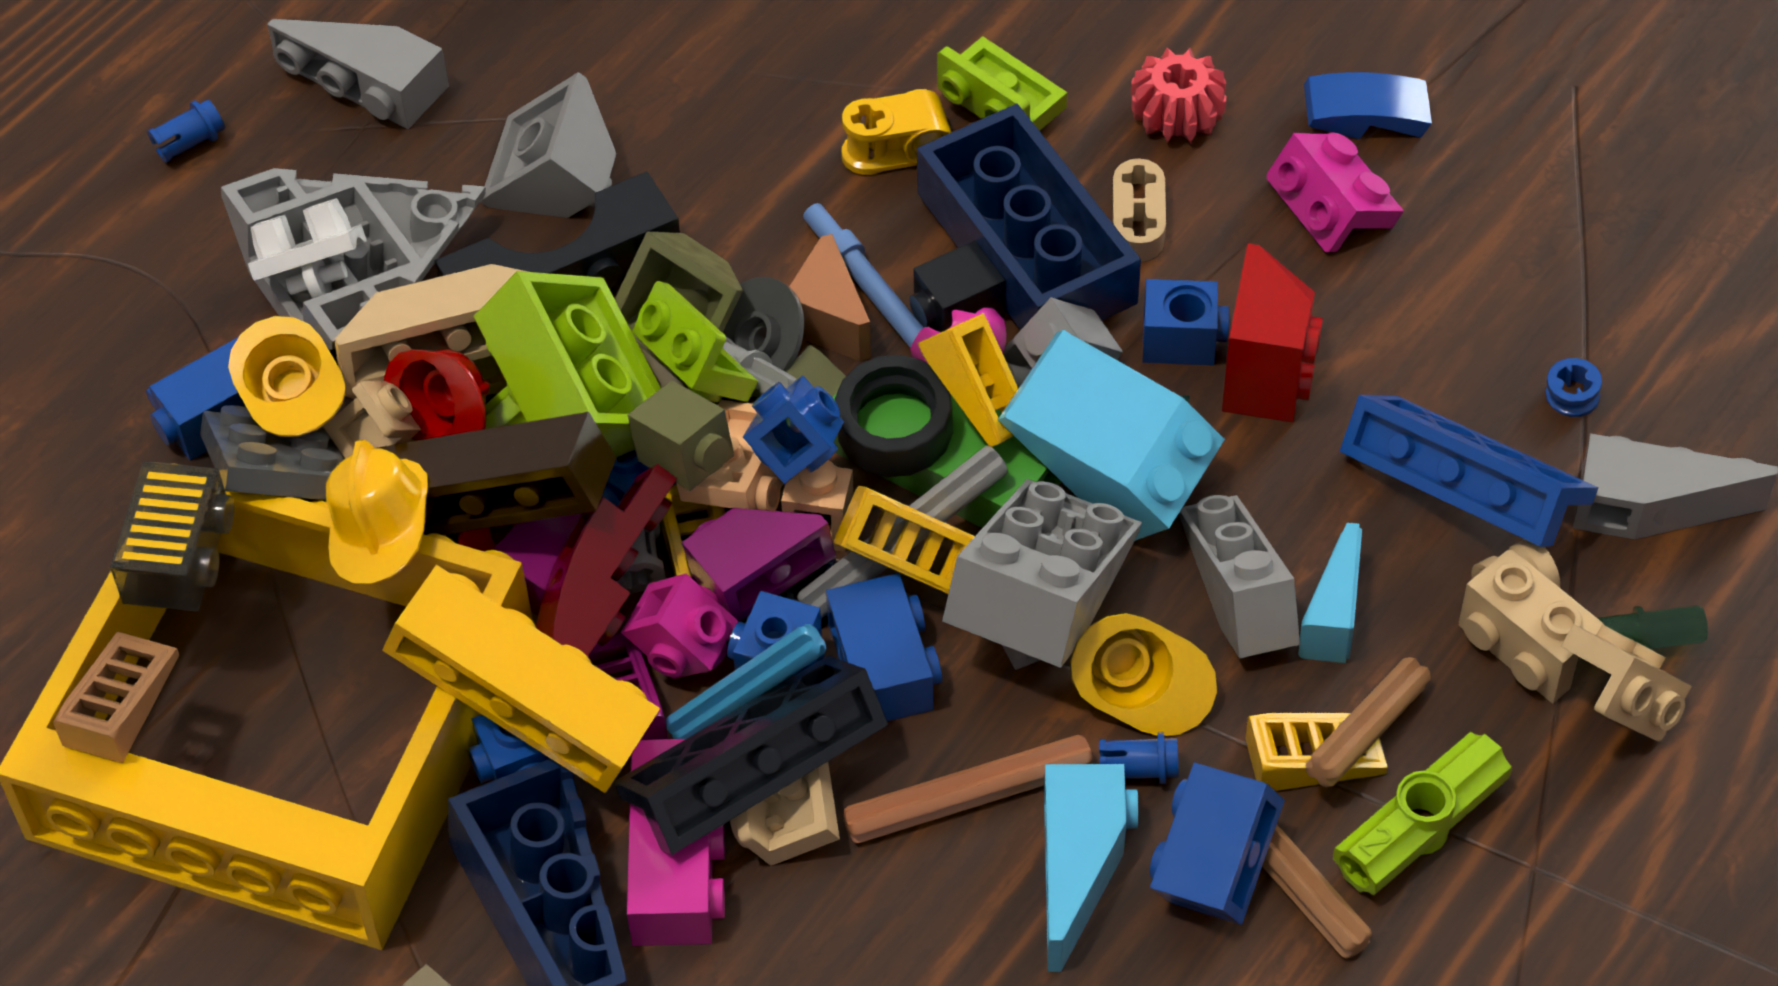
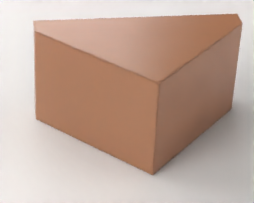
(831, 303)

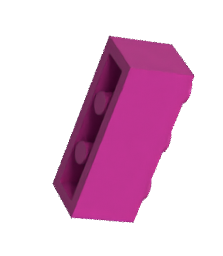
(668, 894)

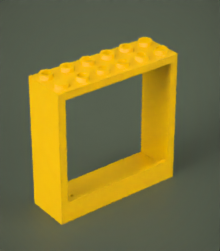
(231, 838)

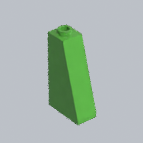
(903, 415)

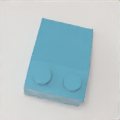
(1111, 432)

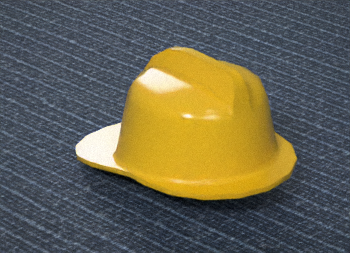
(286, 376)
(375, 514)
(1143, 675)

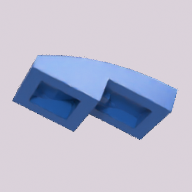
(1355, 100)

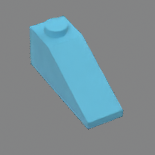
(1083, 846)

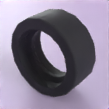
(894, 455)

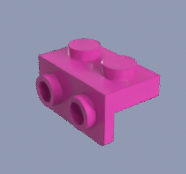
(1331, 188)

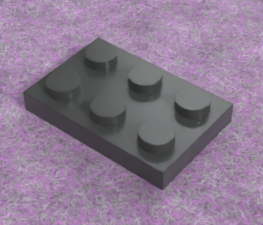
(264, 462)

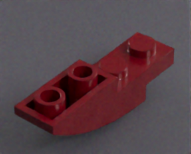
(582, 589)

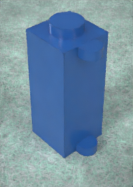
(189, 392)

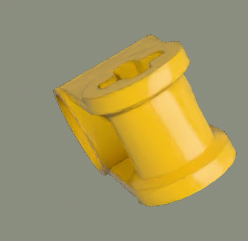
(892, 129)

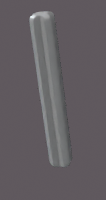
(939, 502)

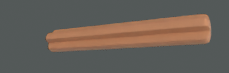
(961, 790)

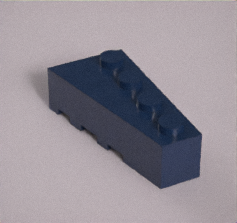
(537, 876)

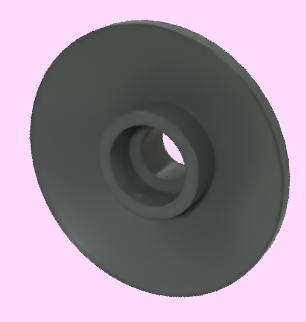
(768, 320)

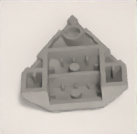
(400, 218)

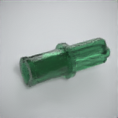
(1661, 627)

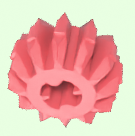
(1178, 95)

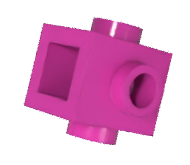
(680, 627)

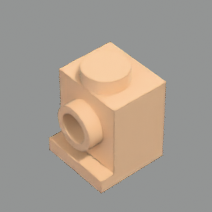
(821, 491)

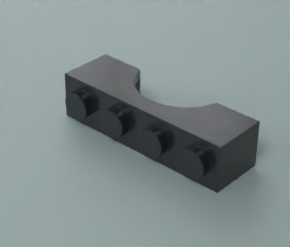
(602, 250)

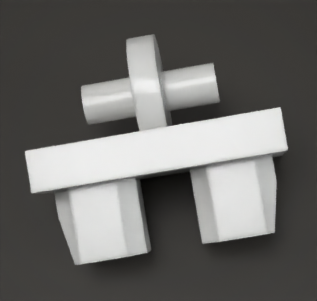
(330, 237)

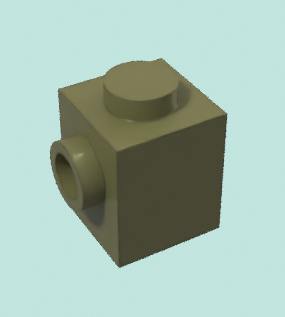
(681, 434)

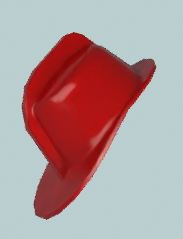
(442, 389)

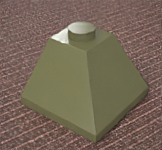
(689, 268)

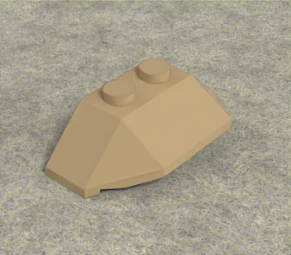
(422, 317)

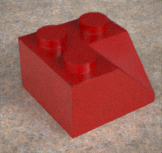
(1270, 341)

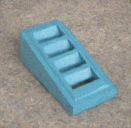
(1331, 613)

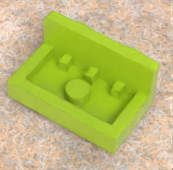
(991, 80)
(691, 346)

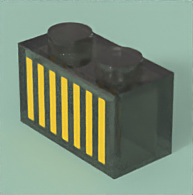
(172, 536)

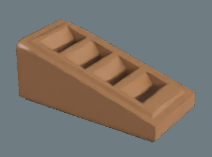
(115, 737)

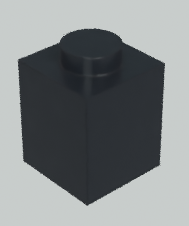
(956, 281)

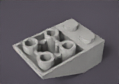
(1039, 571)

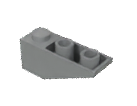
(369, 64)
(1665, 488)
(1242, 576)

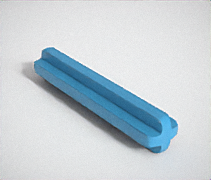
(748, 681)

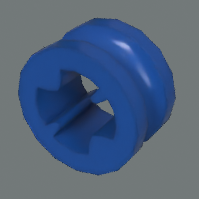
(1579, 371)

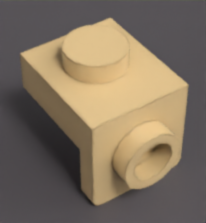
(376, 415)

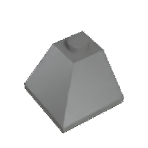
(552, 154)

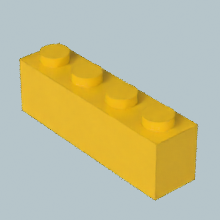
(520, 677)

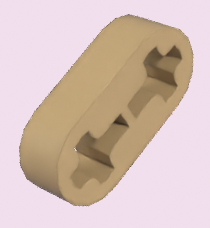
(1148, 209)

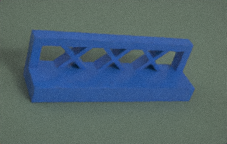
(1463, 467)

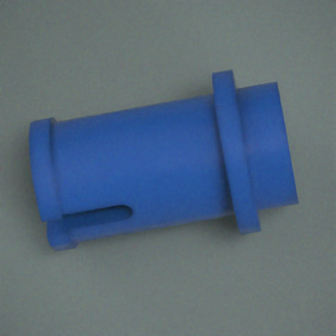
(189, 128)
(1143, 757)

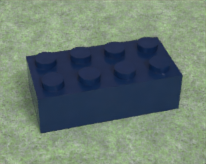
(1028, 215)

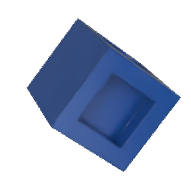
(1182, 322)

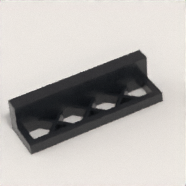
(754, 752)

